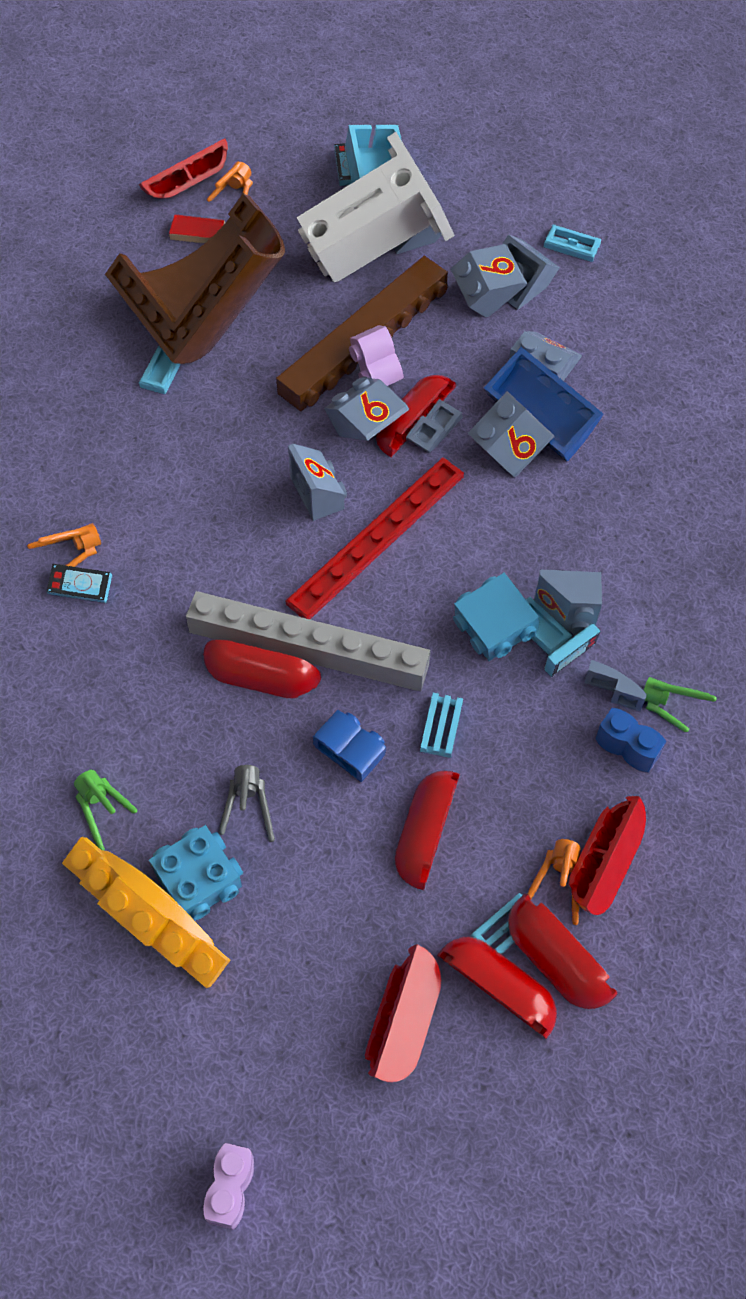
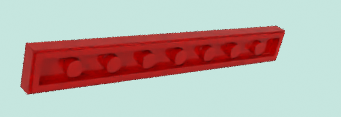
(374, 539)

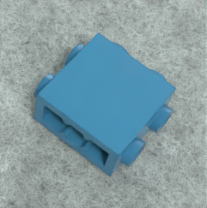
(495, 617)
(197, 871)

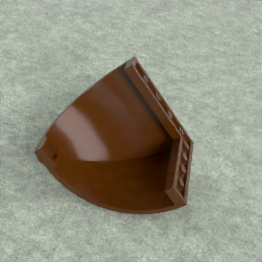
(201, 295)

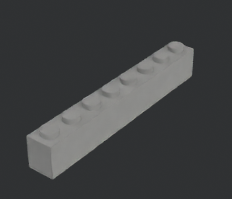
(309, 640)

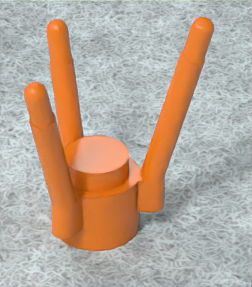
(236, 177)
(83, 538)
(564, 860)

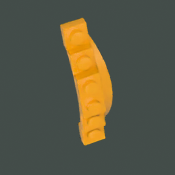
(146, 911)

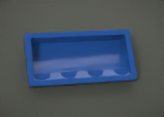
(548, 400)

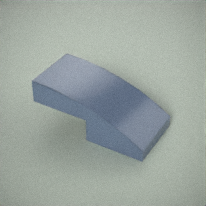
(435, 426)
(625, 690)

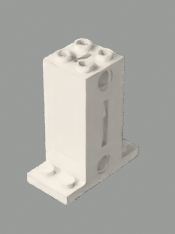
(372, 215)

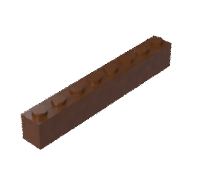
(331, 358)

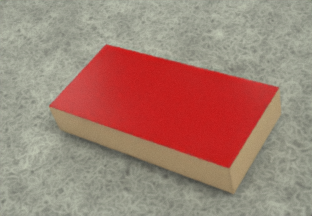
(194, 228)

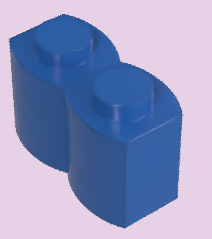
(636, 743)
(350, 745)

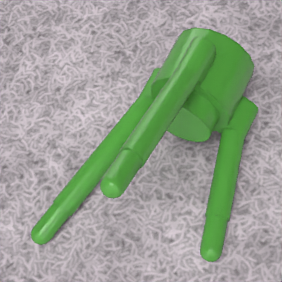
(659, 692)
(92, 790)

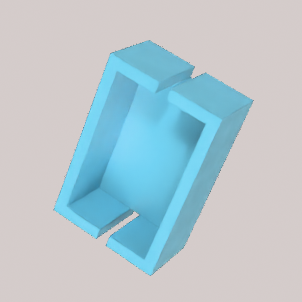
(364, 159)

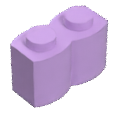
(376, 355)
(225, 1197)

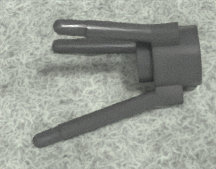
(246, 784)

